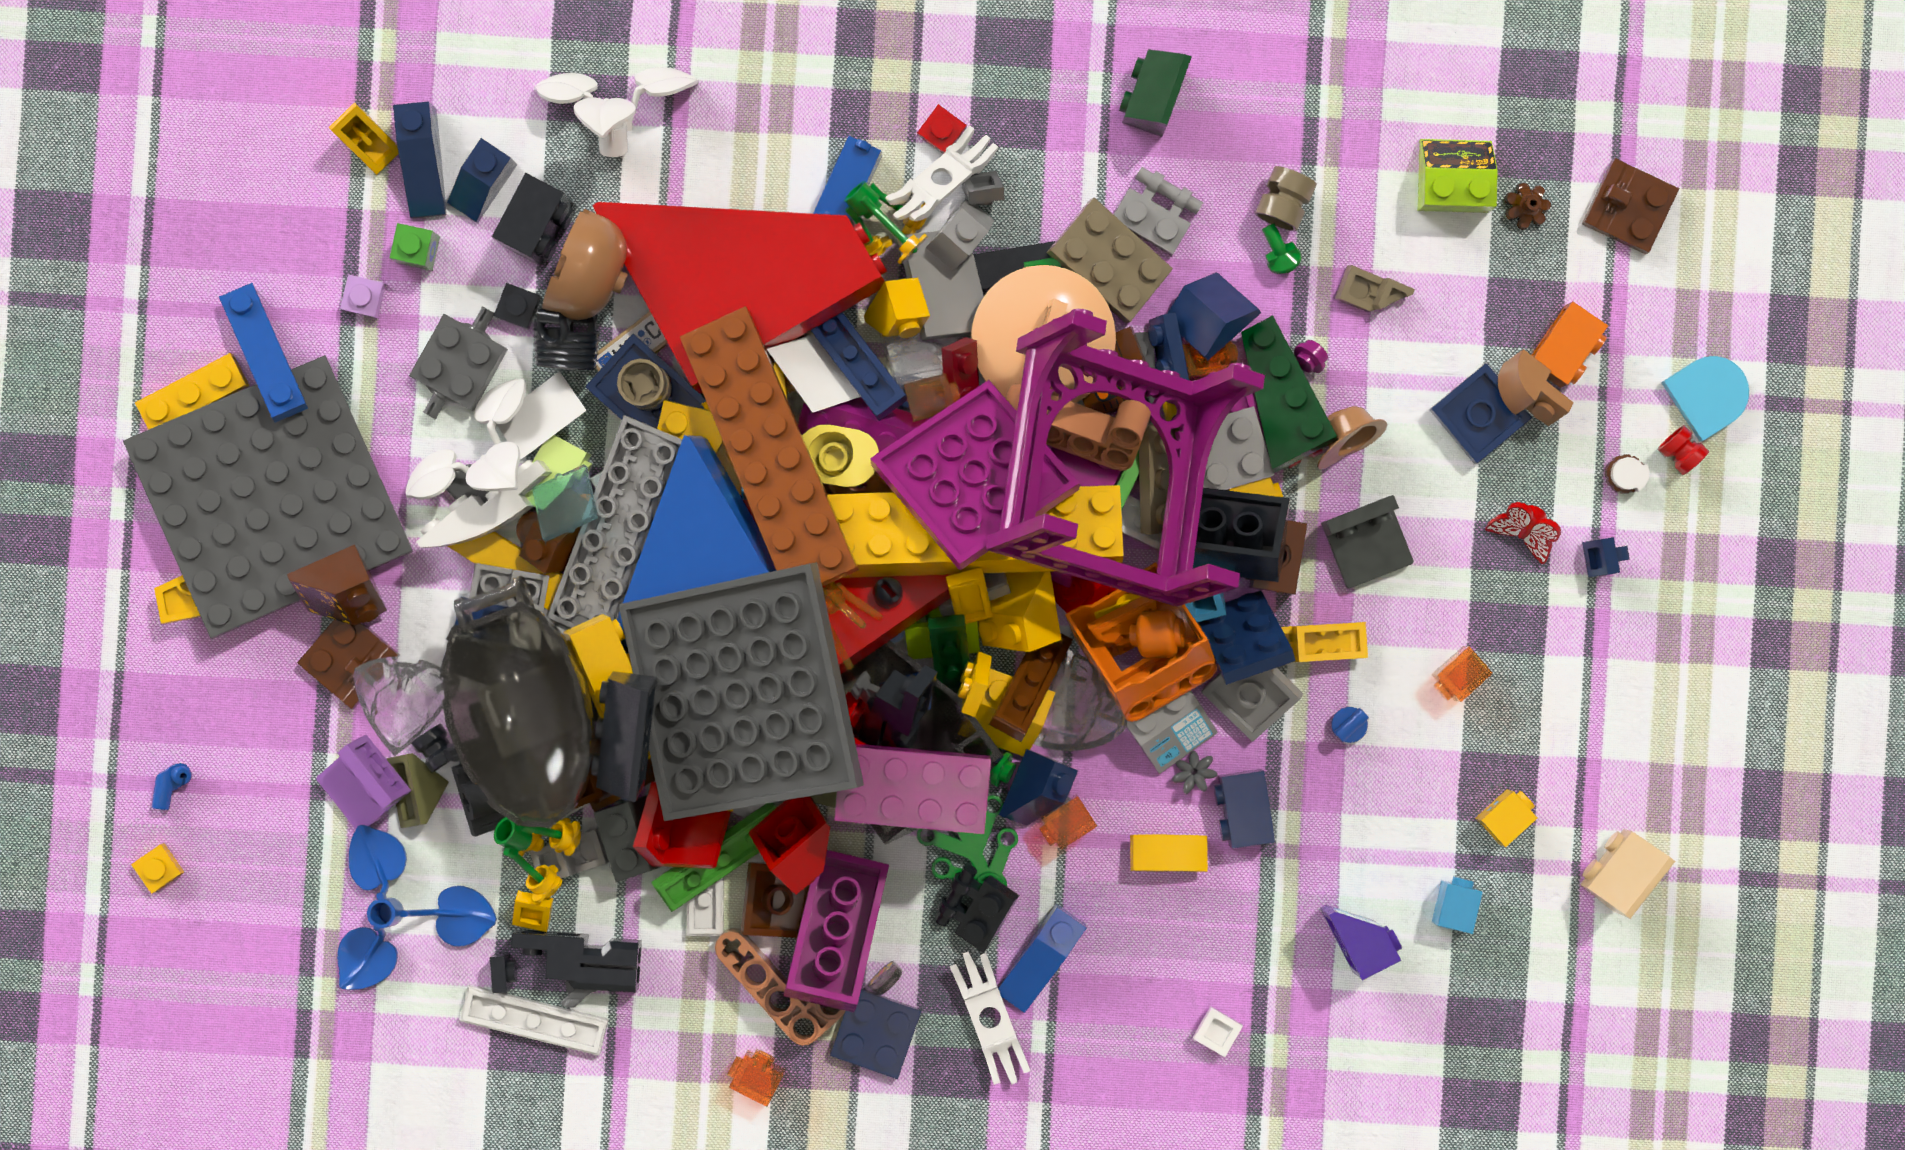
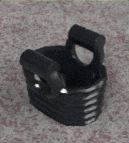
(561, 346)

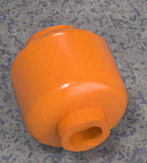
(1158, 634)

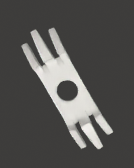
(952, 162)
(992, 1039)

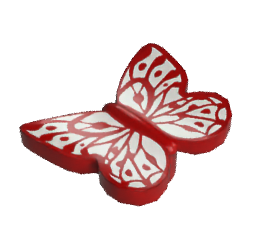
(1528, 524)

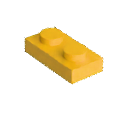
(974, 683)

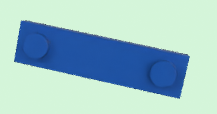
(263, 352)

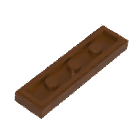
(1029, 688)

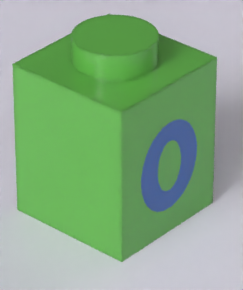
(414, 247)

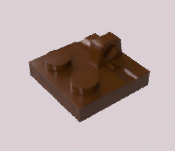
(1630, 206)
(339, 652)

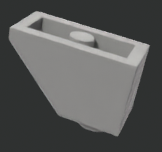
(960, 234)

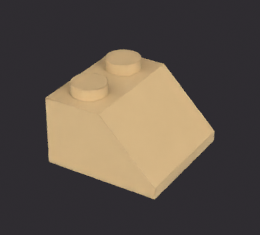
(1626, 872)

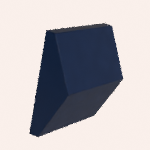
(1211, 313)

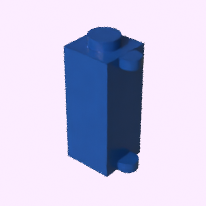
(855, 164)

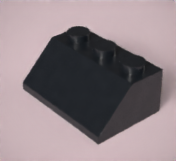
(1242, 533)
(624, 734)

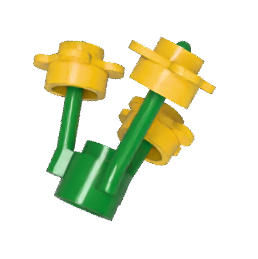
(518, 839)

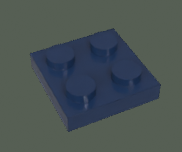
(1478, 415)
(876, 1034)

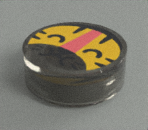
(885, 978)

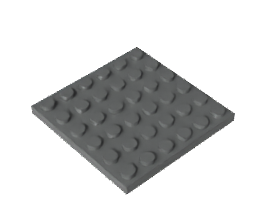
(264, 497)
(743, 693)

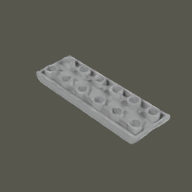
(612, 543)

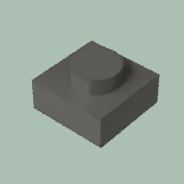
(983, 188)

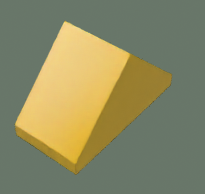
(365, 138)

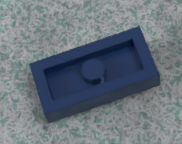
(1166, 340)

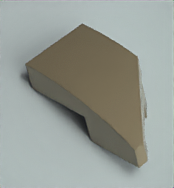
(1368, 290)

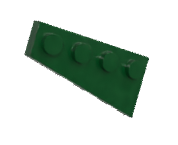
(1287, 404)

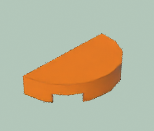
(1116, 624)

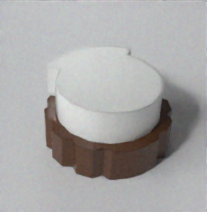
(1626, 474)

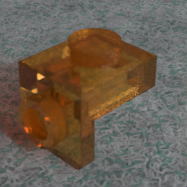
(1199, 367)
(930, 396)

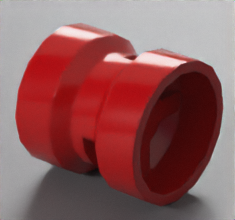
(1685, 453)

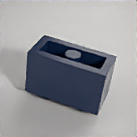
(1245, 809)

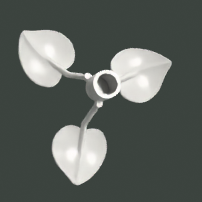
(611, 117)
(494, 470)

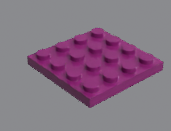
(957, 471)

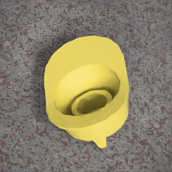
(841, 454)

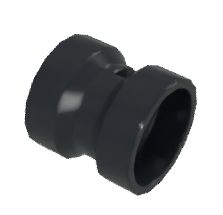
(432, 745)

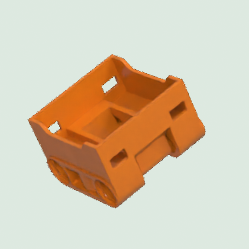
(1150, 681)

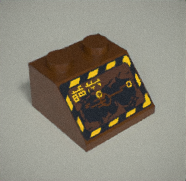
(339, 588)

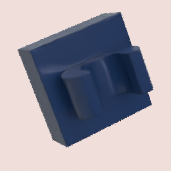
(1603, 556)

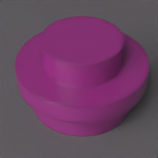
(1311, 356)

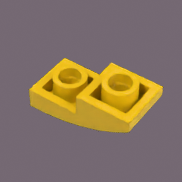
(1168, 853)

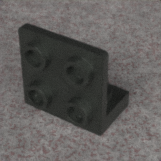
(1368, 542)

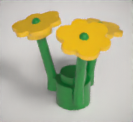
(865, 201)

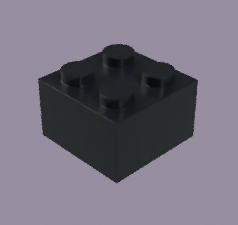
(534, 220)

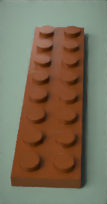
(767, 447)

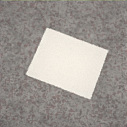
(813, 373)
(543, 415)

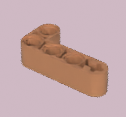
(1095, 434)
(773, 982)

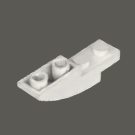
(473, 518)

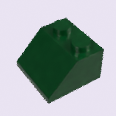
(1155, 91)

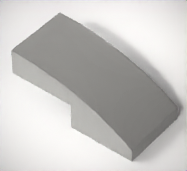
(587, 855)

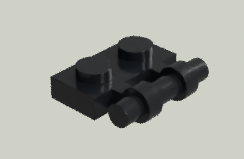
(986, 913)

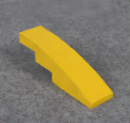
(1327, 641)

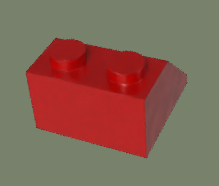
(793, 842)

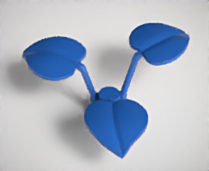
(363, 954)

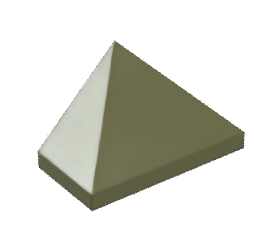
(425, 791)

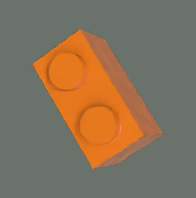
(1569, 343)

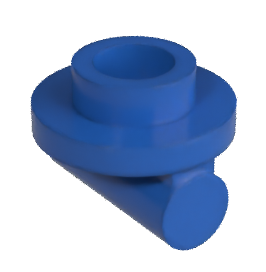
(1349, 724)

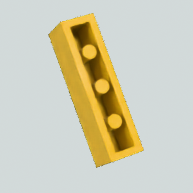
(599, 653)

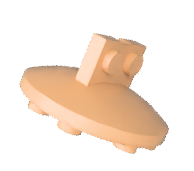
(1027, 302)

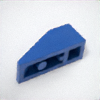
(1041, 957)

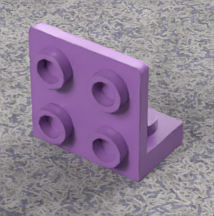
(362, 782)

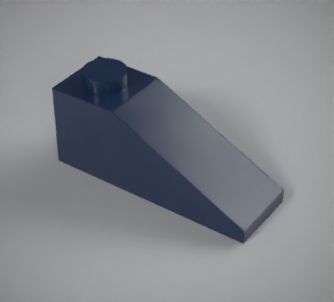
(420, 158)

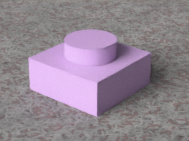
(362, 296)

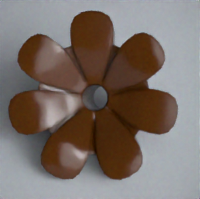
(1521, 205)

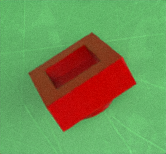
(941, 129)

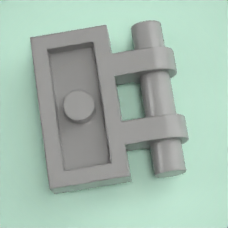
(1153, 221)

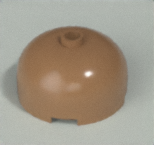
(587, 268)

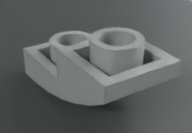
(492, 577)

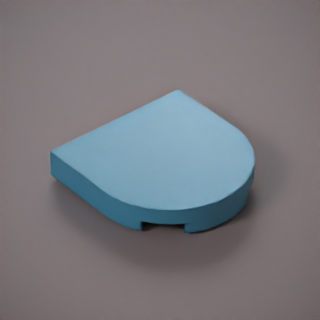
(1709, 394)

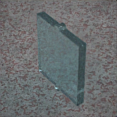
(564, 503)

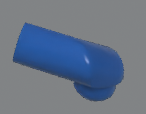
(167, 782)

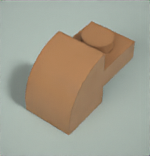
(1525, 386)

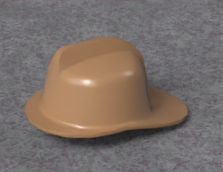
(1355, 432)

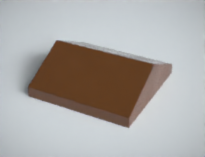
(770, 905)

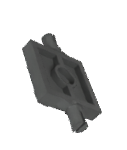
(458, 362)

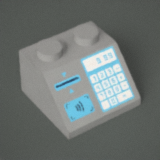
(1172, 731)

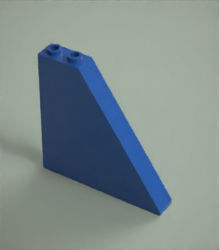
(698, 531)

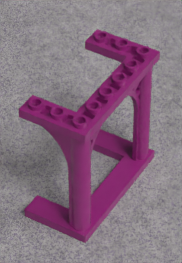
(1200, 413)

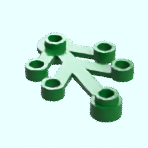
(972, 847)

